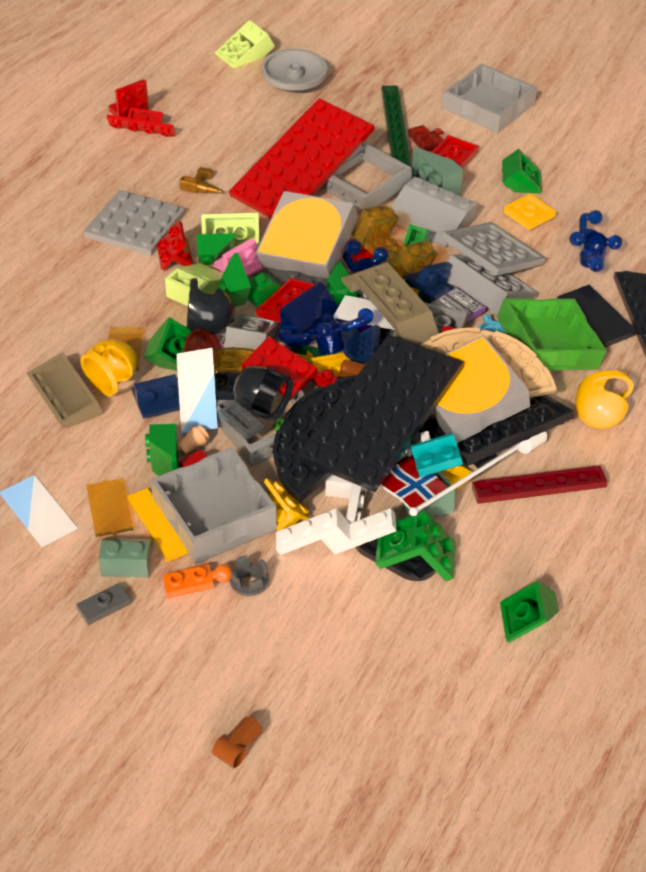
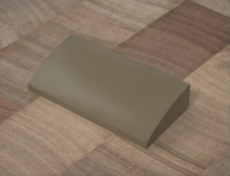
(64, 391)

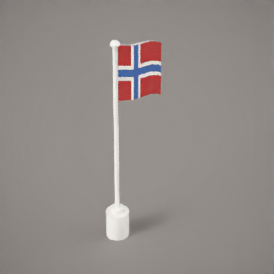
(419, 492)

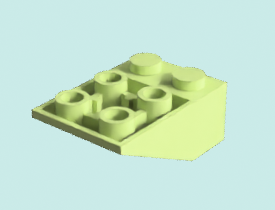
(245, 46)
(179, 281)

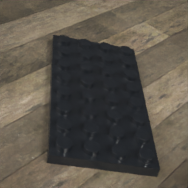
(381, 412)

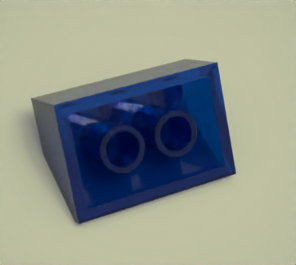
(306, 310)

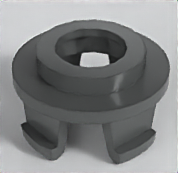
(247, 569)

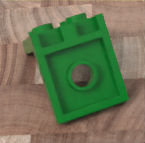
(418, 537)

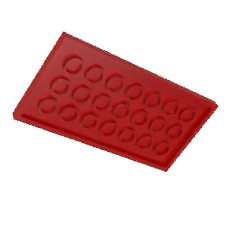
(302, 157)

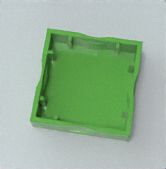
(553, 331)

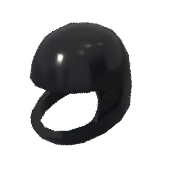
(209, 311)
(256, 388)

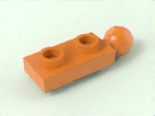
(194, 579)

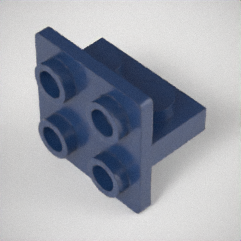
(432, 280)
(361, 345)
(157, 396)

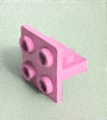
(248, 257)

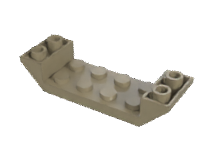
(395, 302)

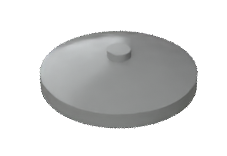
(294, 69)

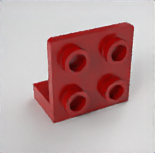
(131, 95)

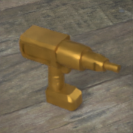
(197, 184)

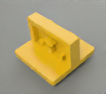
(288, 509)

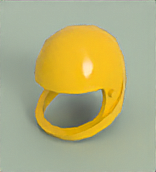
(108, 364)
(600, 407)

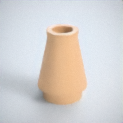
(194, 439)

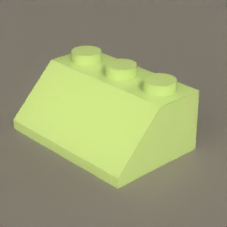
(243, 225)

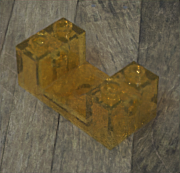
(373, 232)

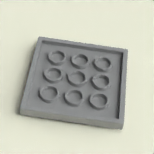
(134, 222)
(493, 248)

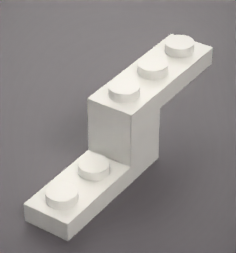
(341, 488)
(336, 531)

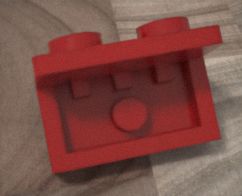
(174, 247)

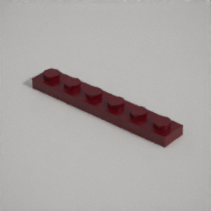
(539, 484)

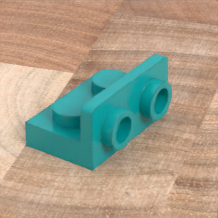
(436, 455)

